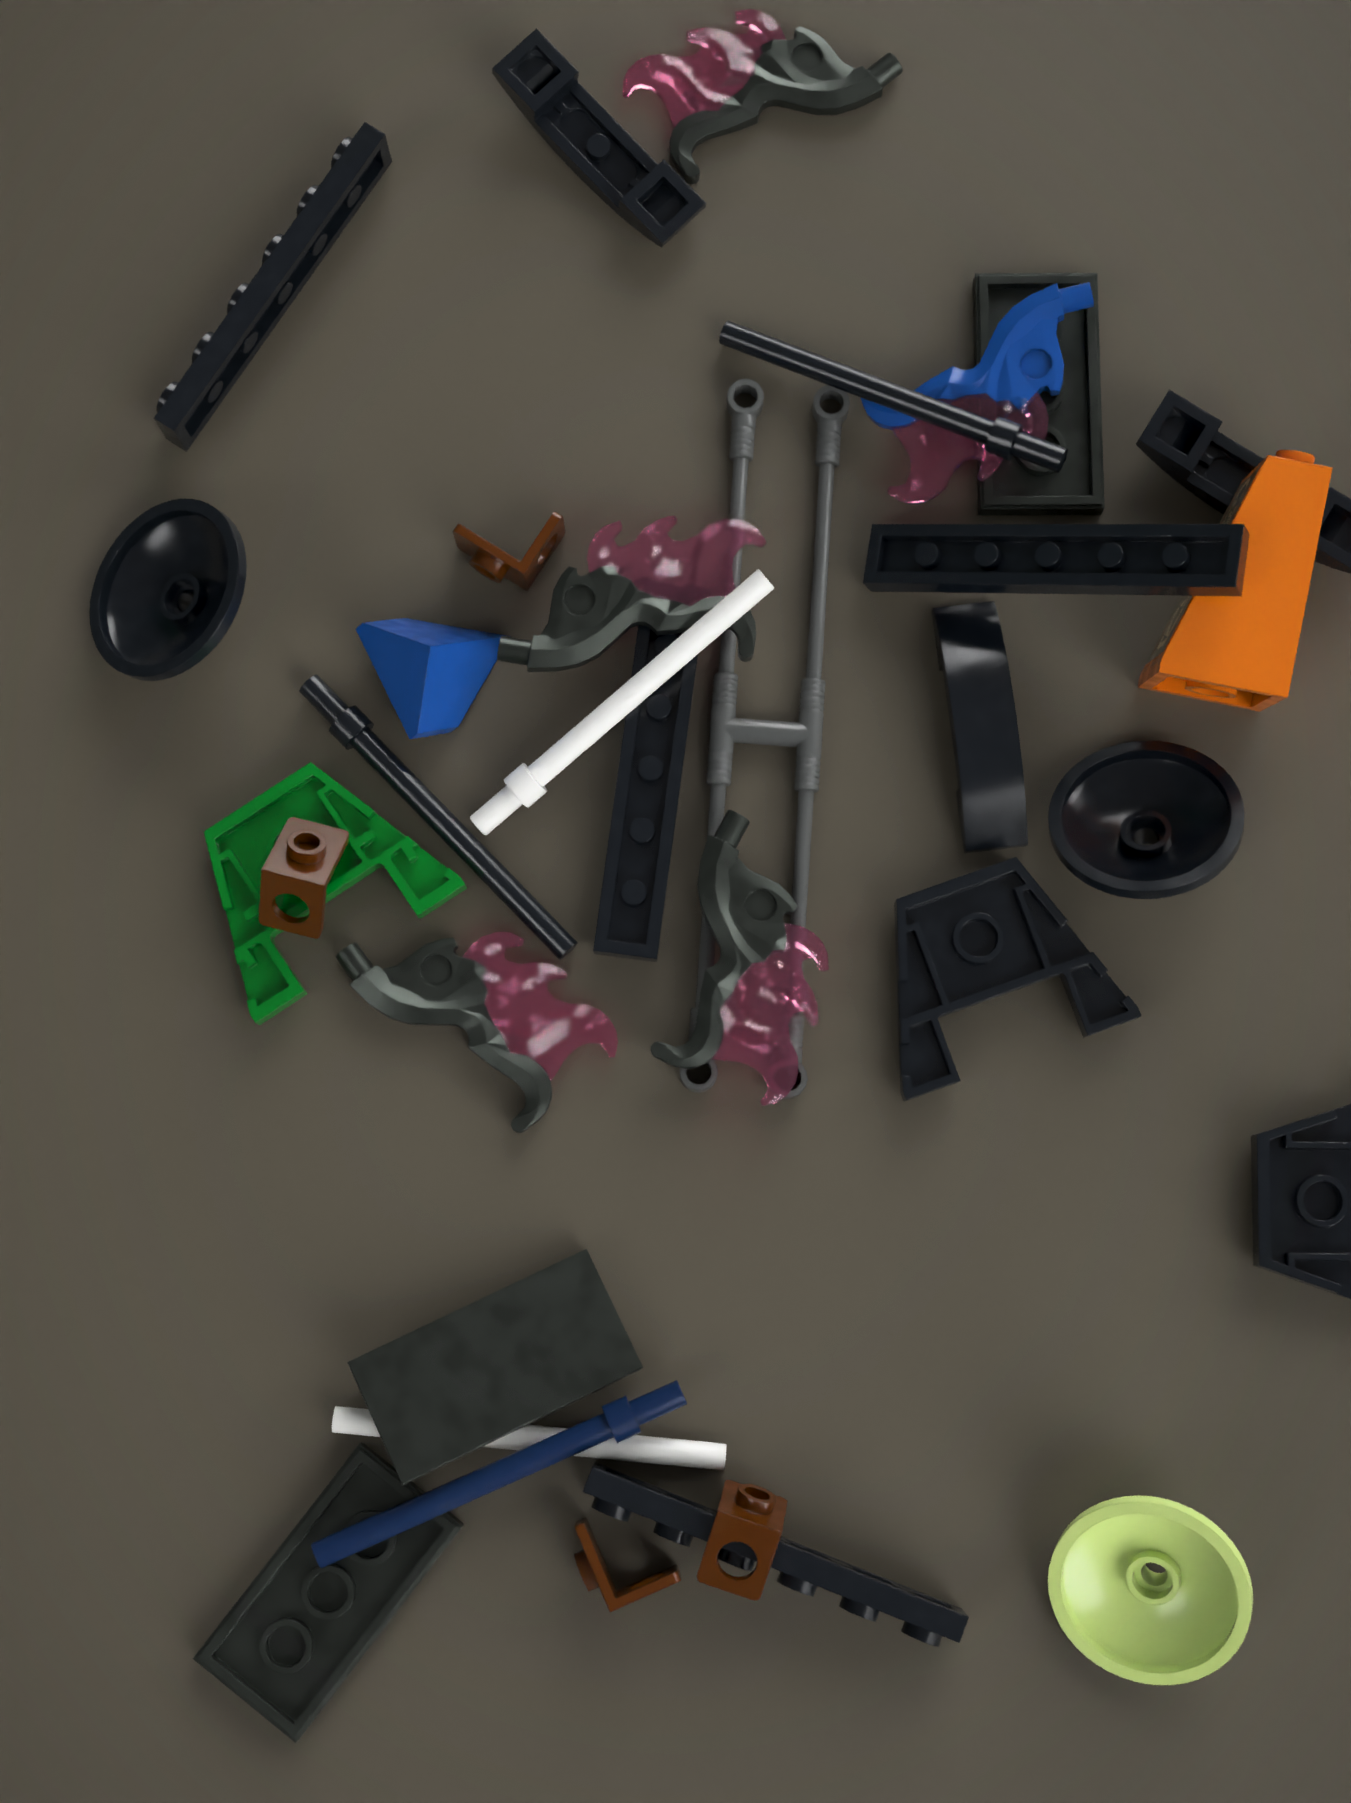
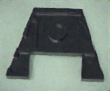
(979, 943)
(1304, 1200)

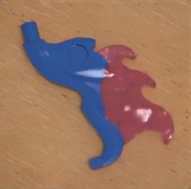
(1006, 383)

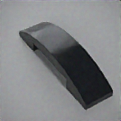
(594, 143)
(1211, 466)
(982, 726)

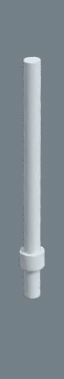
(528, 783)
(634, 1449)

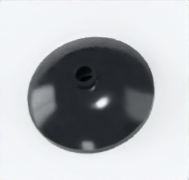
(168, 590)
(1146, 796)

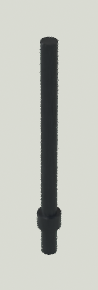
(1001, 437)
(355, 731)

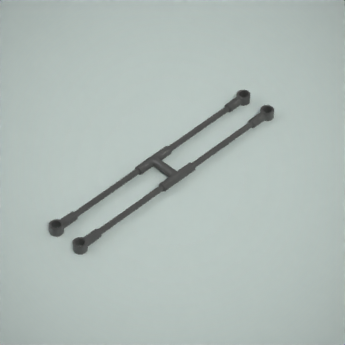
(808, 731)

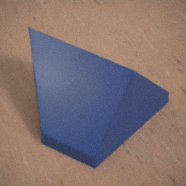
(429, 670)

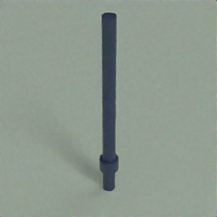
(619, 1421)

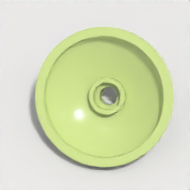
(1144, 1621)

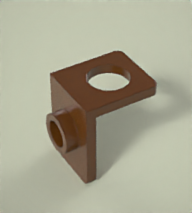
(497, 564)
(300, 866)
(750, 1517)
(596, 1574)

